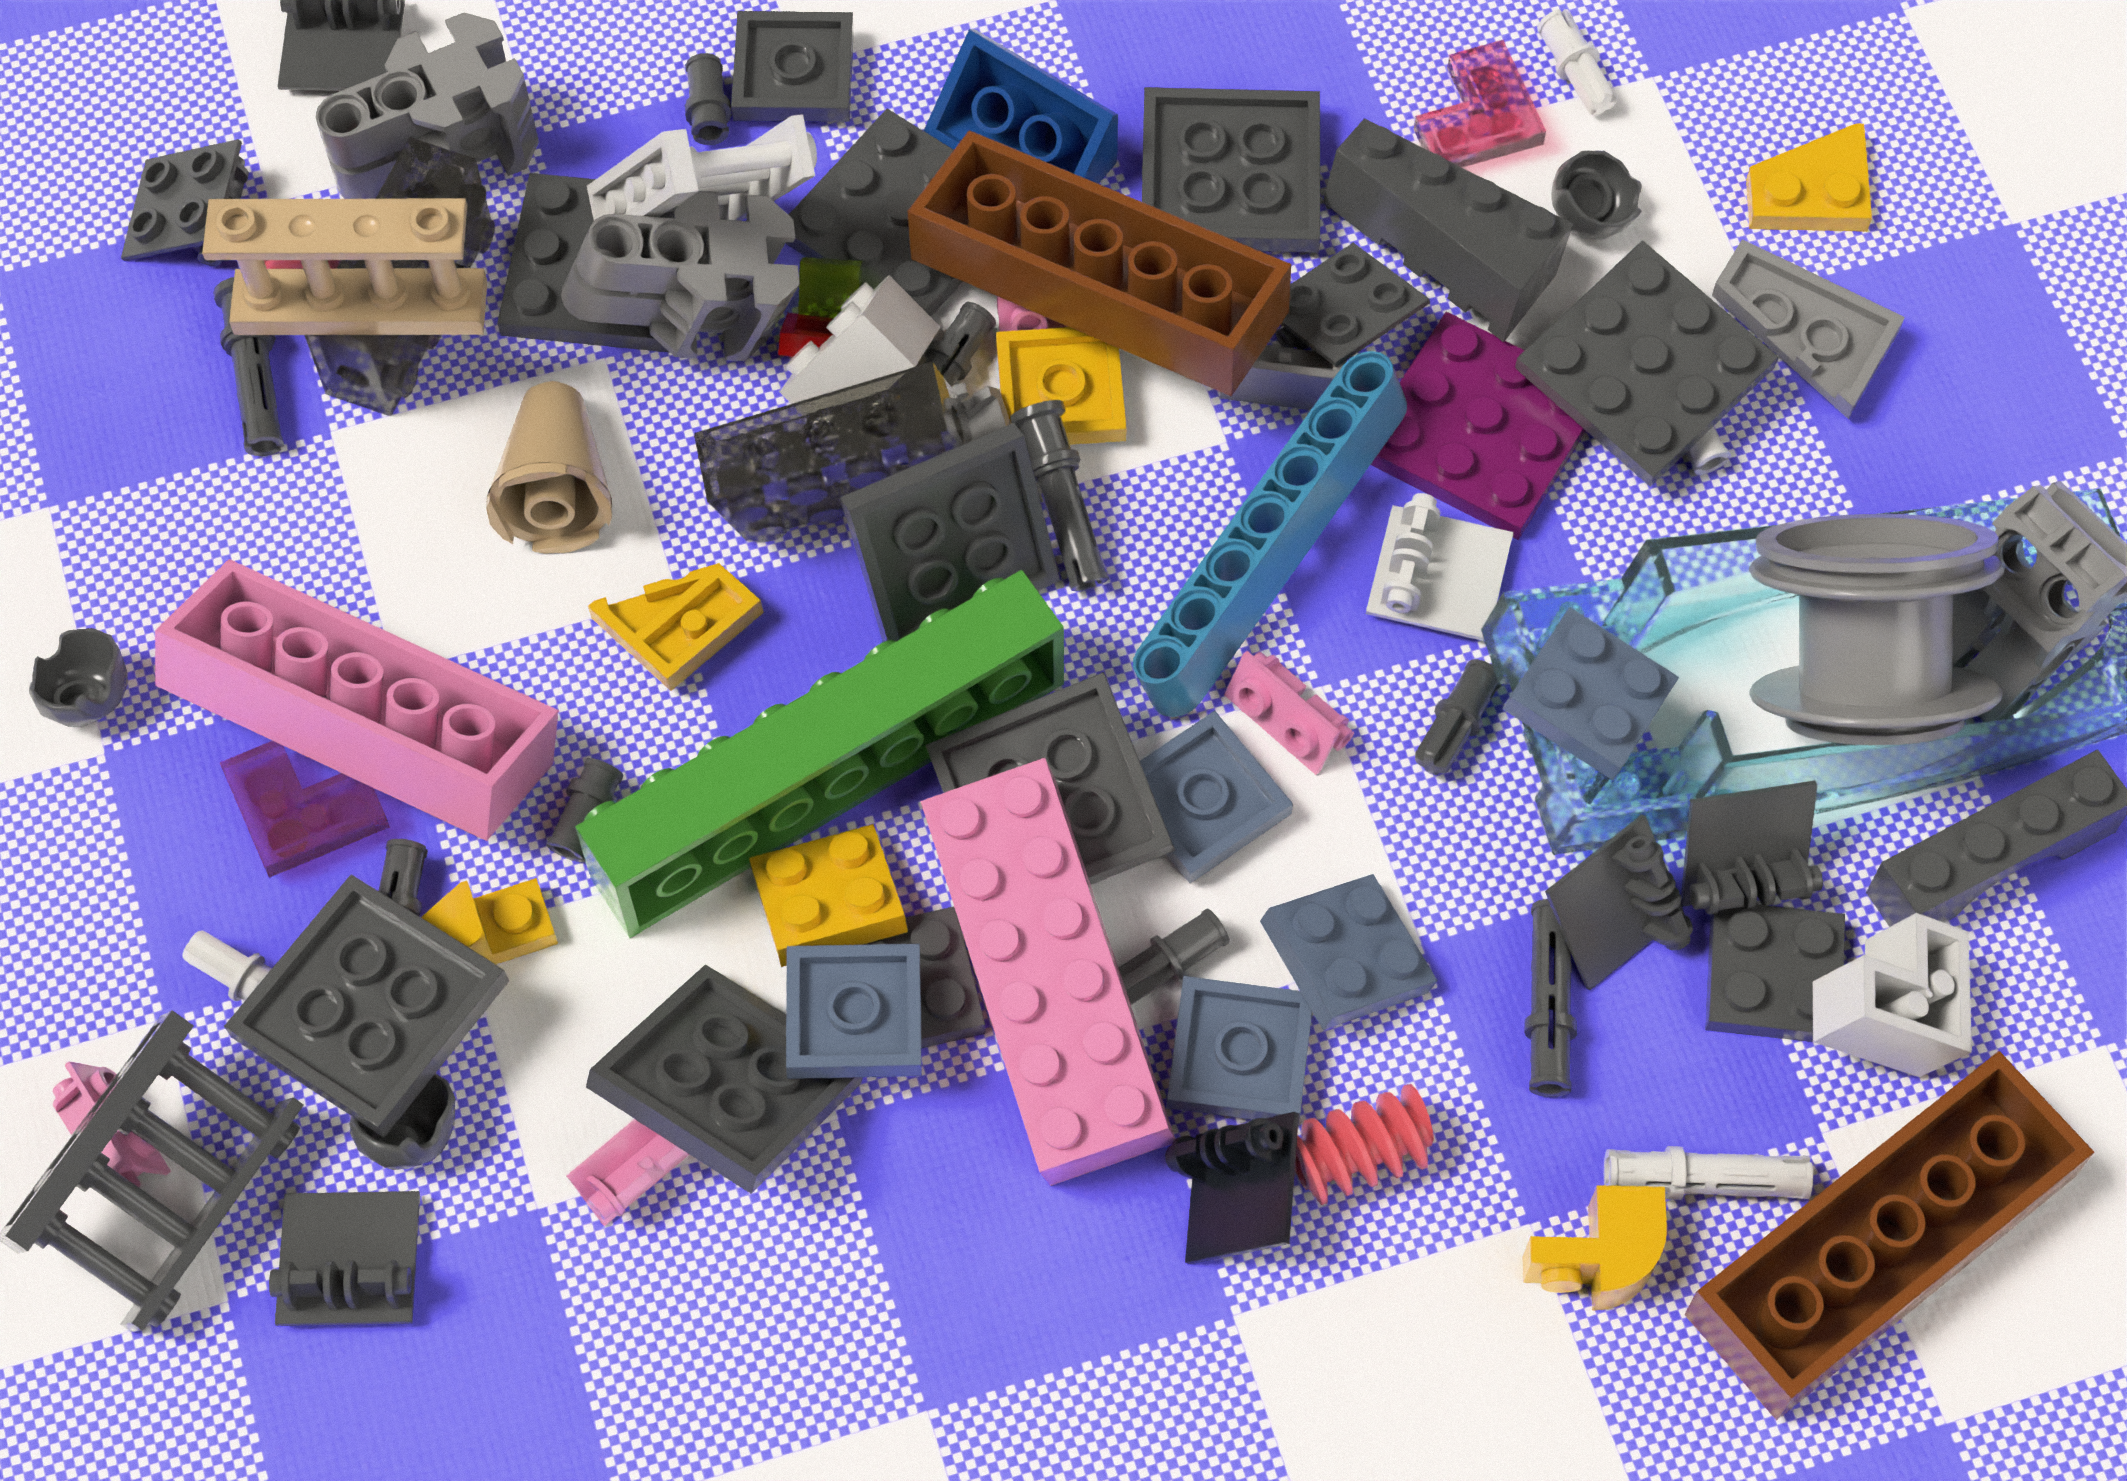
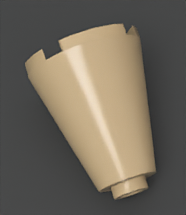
(550, 475)

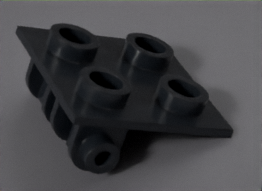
(1238, 1186)

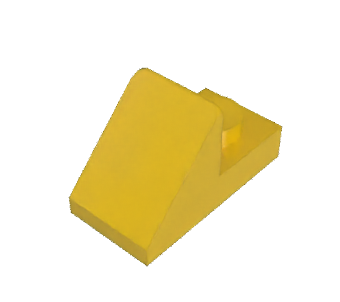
(497, 923)

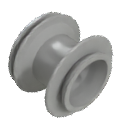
(1876, 625)

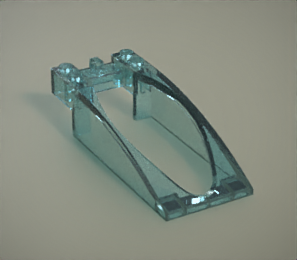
(1705, 577)

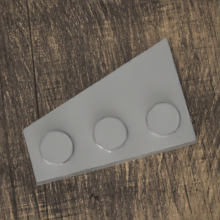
(1809, 322)

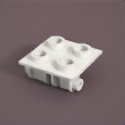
(1438, 570)

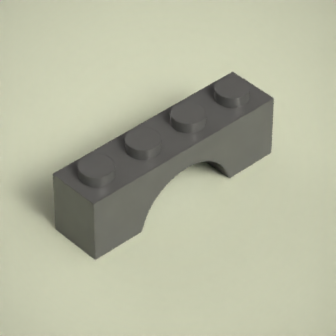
(1964, 860)

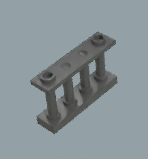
(84, 1166)

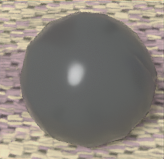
(1595, 194)
(79, 680)
(418, 1133)

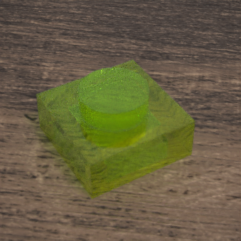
(827, 285)

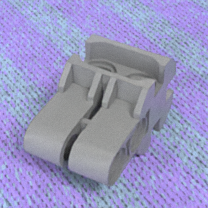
(450, 97)
(687, 274)
(2029, 602)

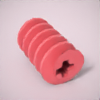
(1363, 1142)

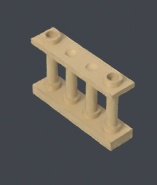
(347, 300)

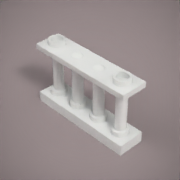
(670, 171)

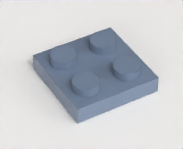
(1591, 693)
(1211, 795)
(1348, 951)
(853, 1011)
(1239, 1049)

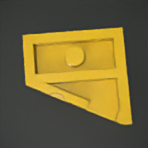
(1813, 186)
(679, 621)

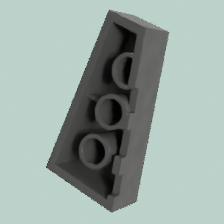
(1448, 223)

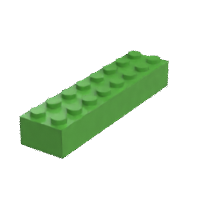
(820, 752)

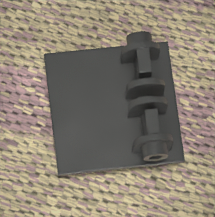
(337, 42)
(175, 197)
(1346, 305)
(1750, 848)
(1619, 903)
(347, 1258)

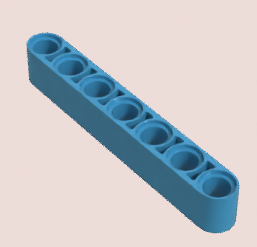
(1270, 534)

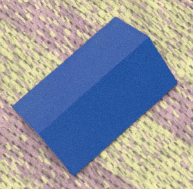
(1024, 109)

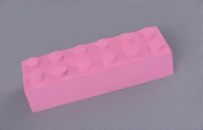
(356, 698)
(1047, 973)

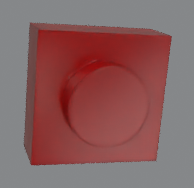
(801, 329)

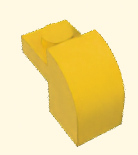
(1617, 1257)

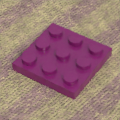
(1478, 429)

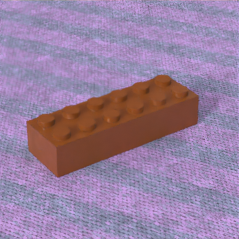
(1100, 262)
(1887, 1234)

